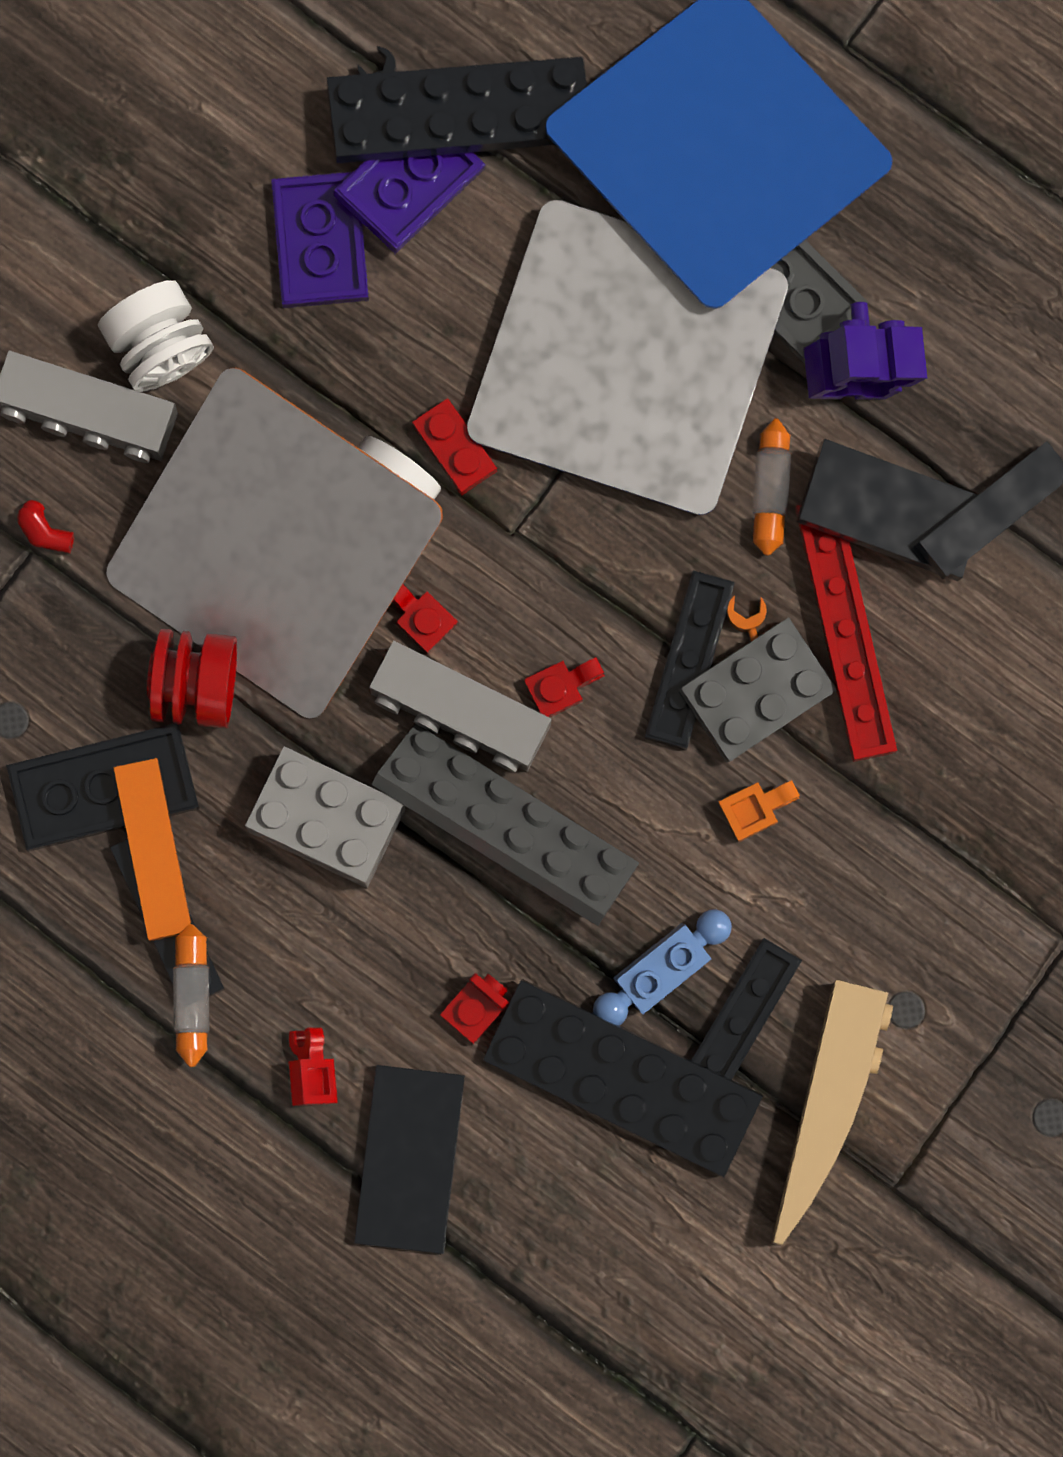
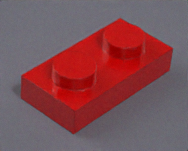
(452, 447)

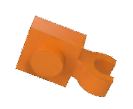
(752, 810)

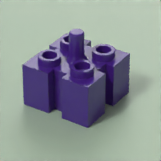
(864, 359)

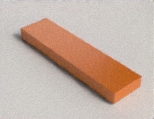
(152, 849)

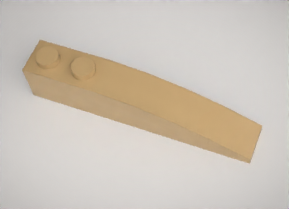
(833, 1095)

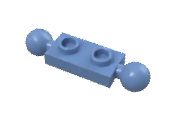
(663, 967)

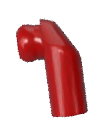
(38, 531)

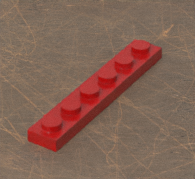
(849, 644)

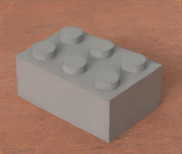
(325, 817)

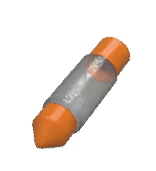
(771, 487)
(191, 995)

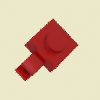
(423, 618)
(557, 688)
(311, 1075)

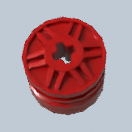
(193, 678)

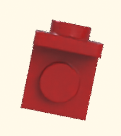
(476, 1007)

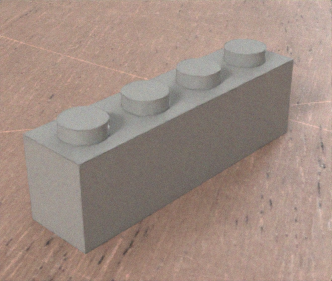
(86, 407)
(460, 707)

